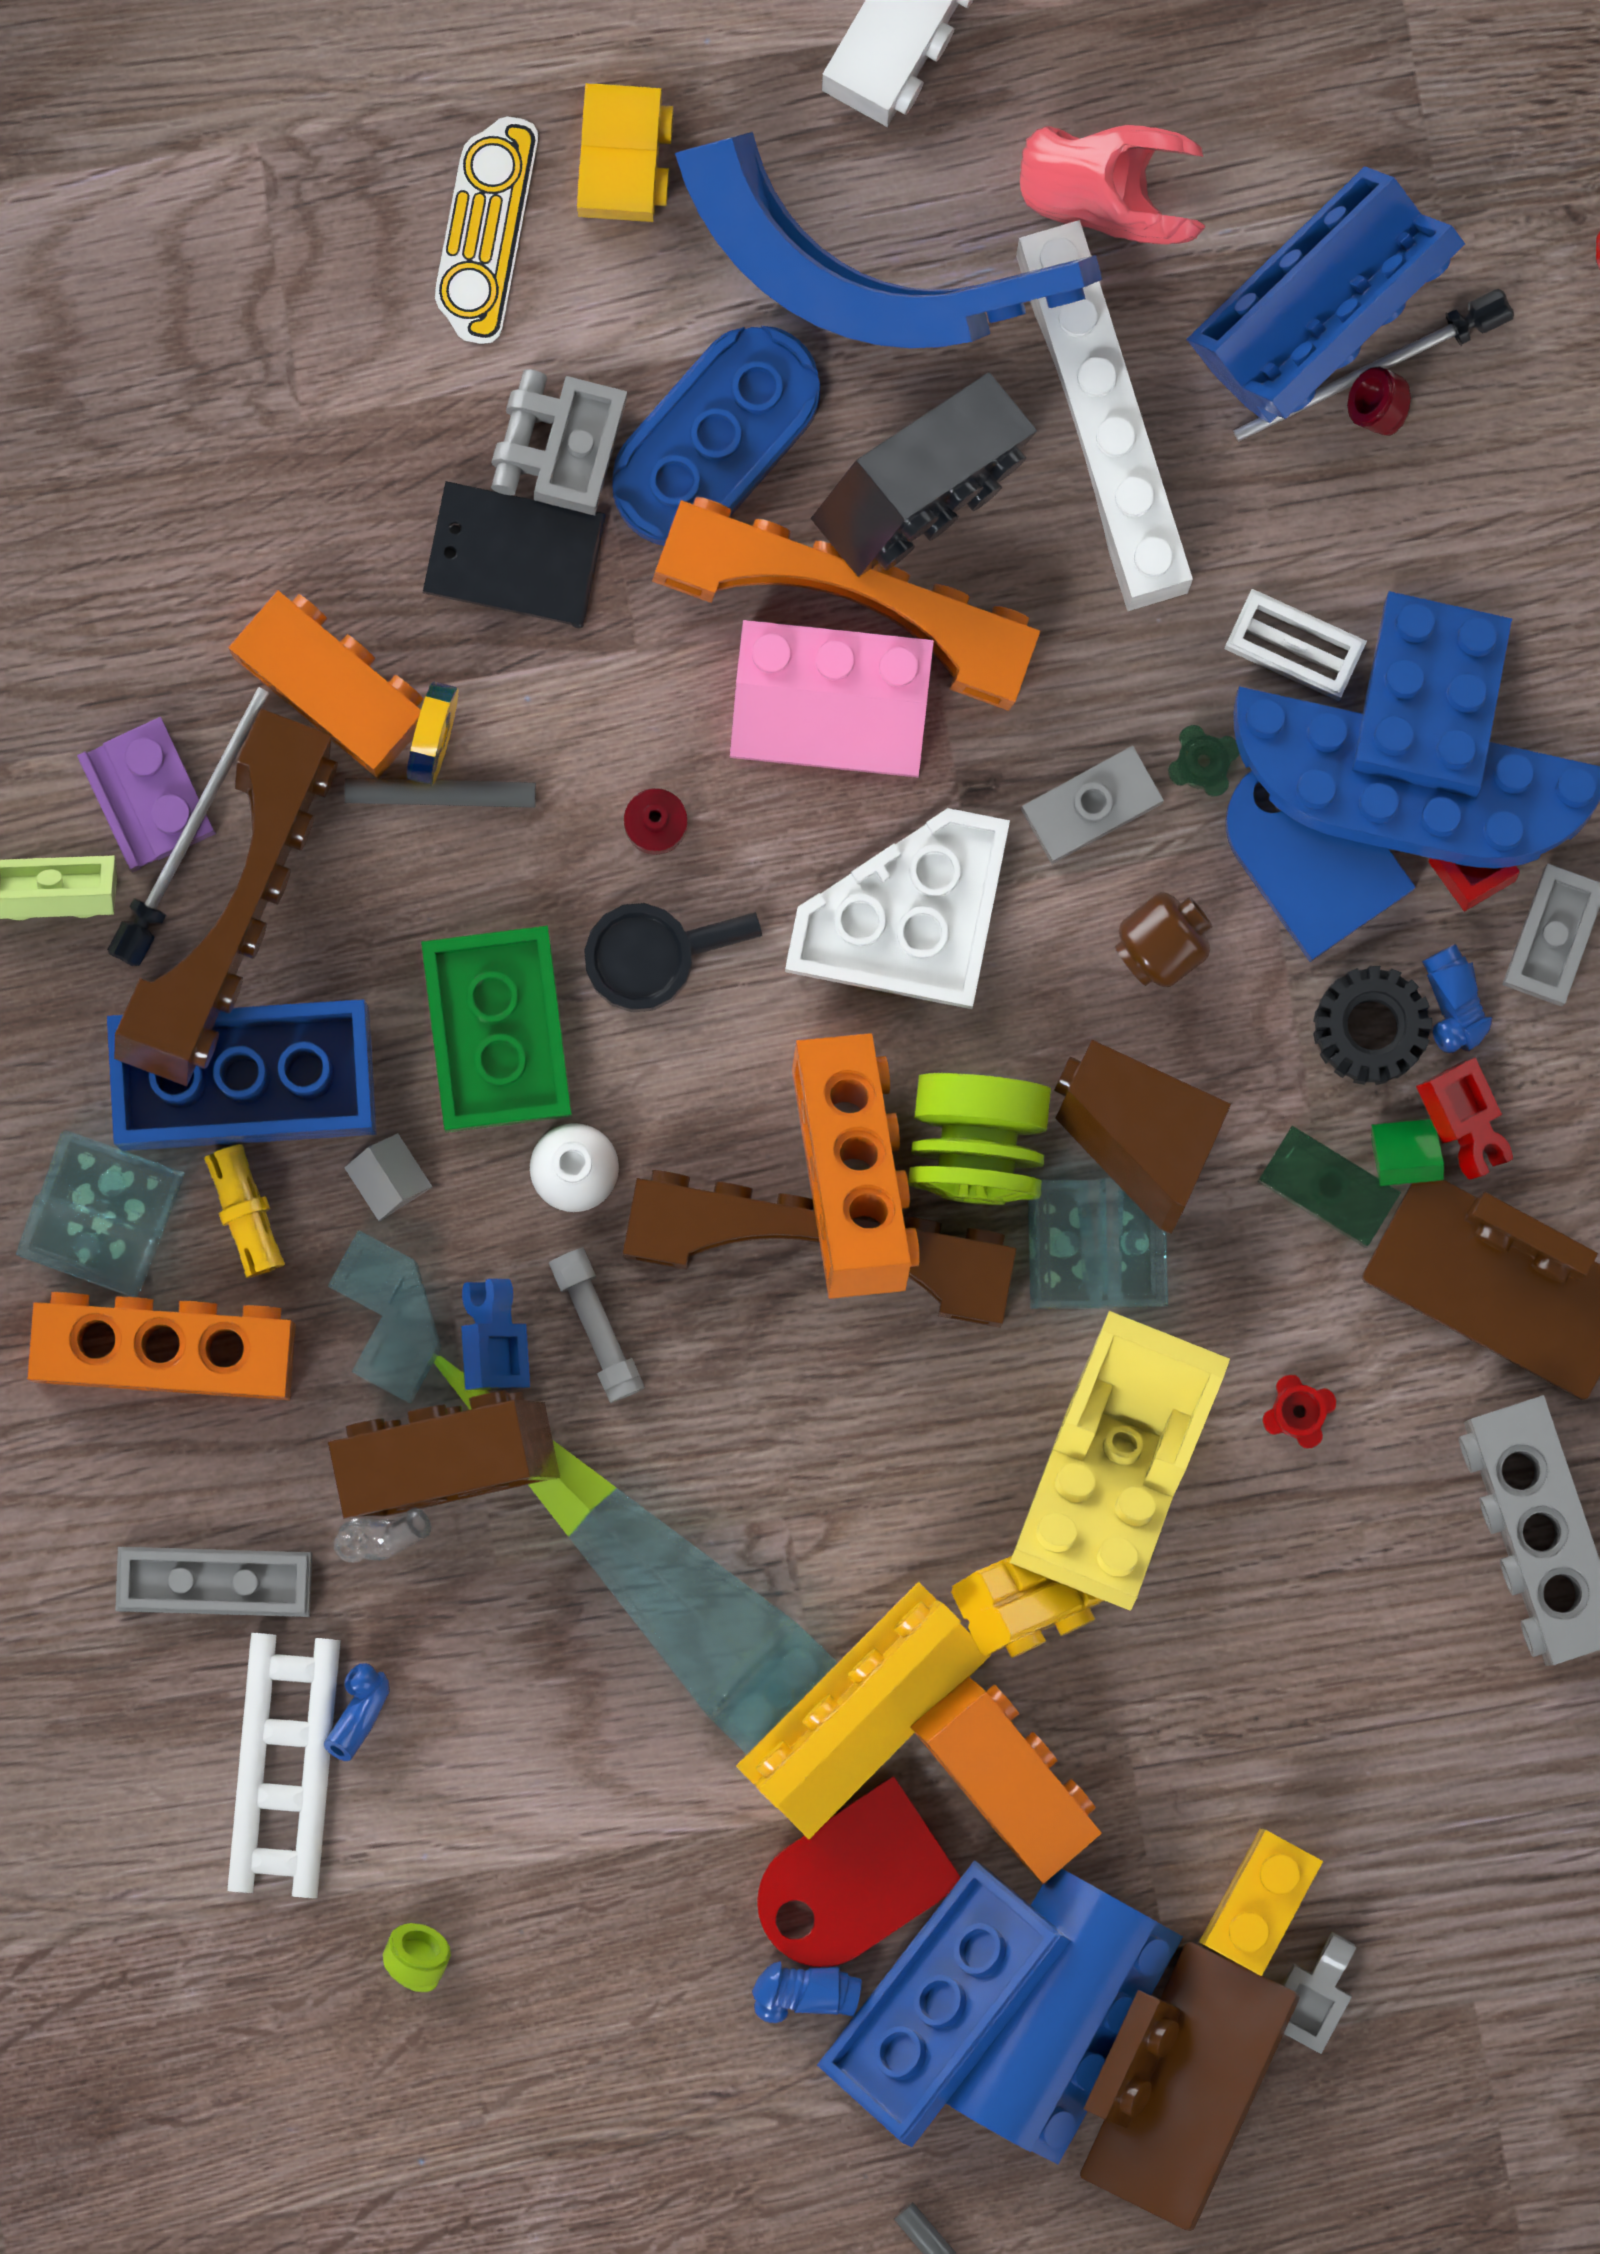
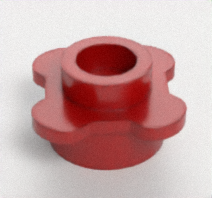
(1316, 1405)

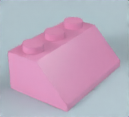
(831, 698)

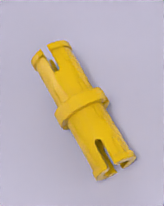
(244, 1211)

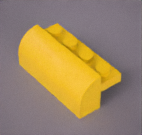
(862, 1710)

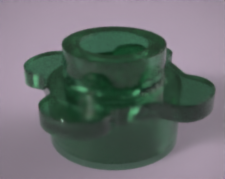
(1187, 769)

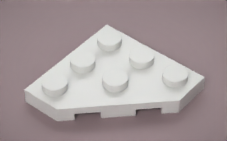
(909, 915)

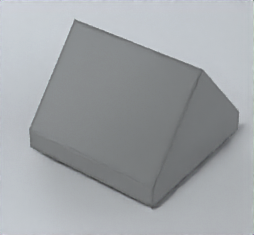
(387, 1176)

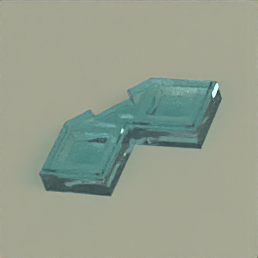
(406, 1335)

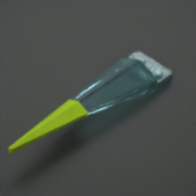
(714, 1632)

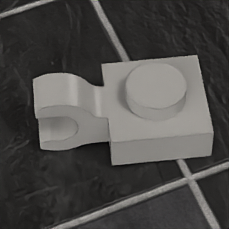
(1320, 2000)

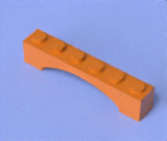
(978, 648)

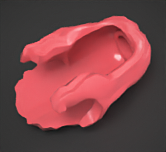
(1104, 181)

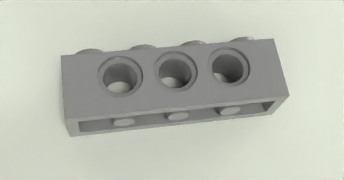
(1552, 1493)

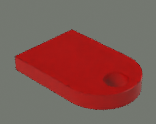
(859, 1876)

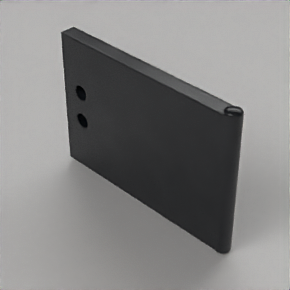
(514, 554)

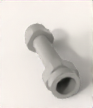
(574, 1275)

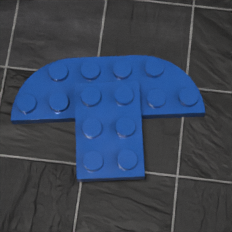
(1420, 757)

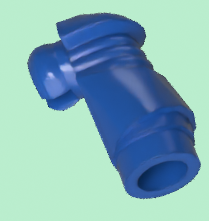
(1458, 999)
(804, 1991)

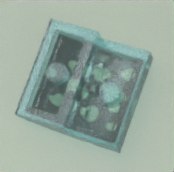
(100, 1214)
(1094, 1249)

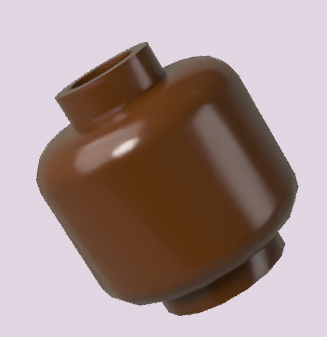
(1164, 939)

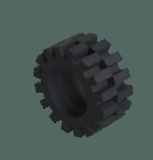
(1381, 987)

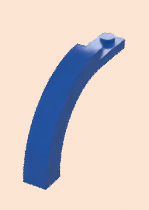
(796, 272)

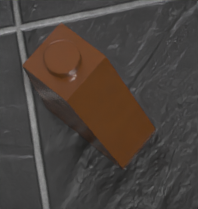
(1140, 1127)

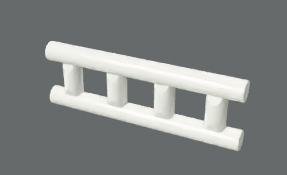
(306, 1799)

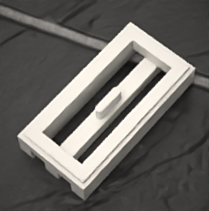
(1284, 666)

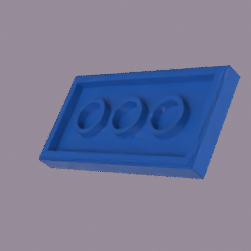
(943, 2003)

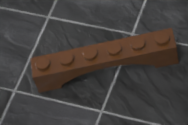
(173, 1017)
(677, 1222)

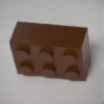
(443, 1455)

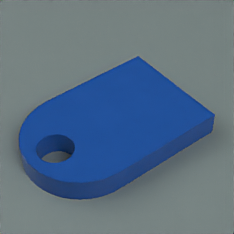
(1311, 879)

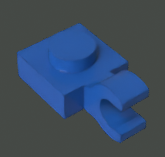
(493, 1346)

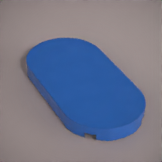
(717, 429)

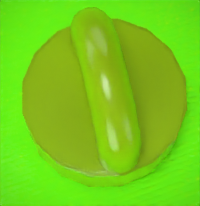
(416, 1956)

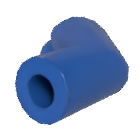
(356, 1722)

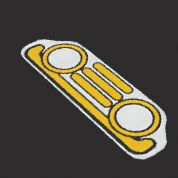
(485, 228)

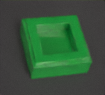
(1407, 1152)

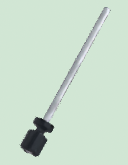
(1483, 314)
(133, 937)

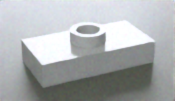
(1092, 804)
(1554, 935)

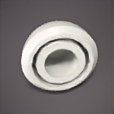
(574, 1167)

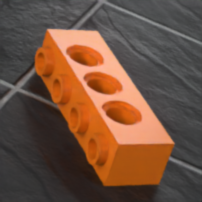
(853, 1257)
(60, 1359)

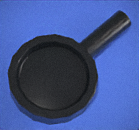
(643, 955)

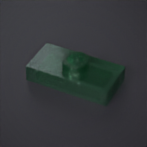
(1328, 1187)

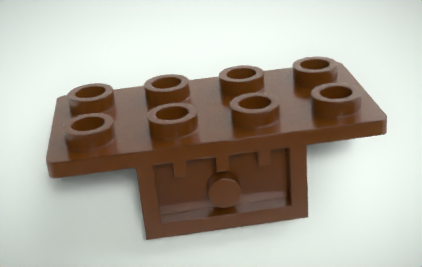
(1495, 1281)
(1183, 2083)

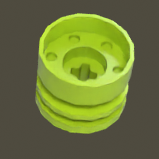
(979, 1137)

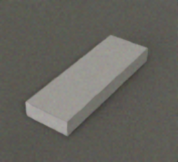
(213, 1581)

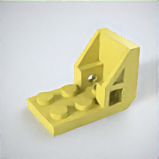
(1119, 1460)

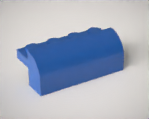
(1323, 295)
(1055, 2045)

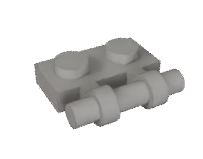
(578, 446)

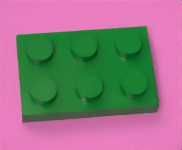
(496, 1029)

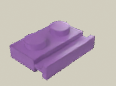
(143, 792)

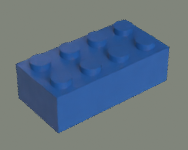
(270, 1079)

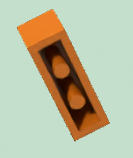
(329, 681)
(1008, 1777)

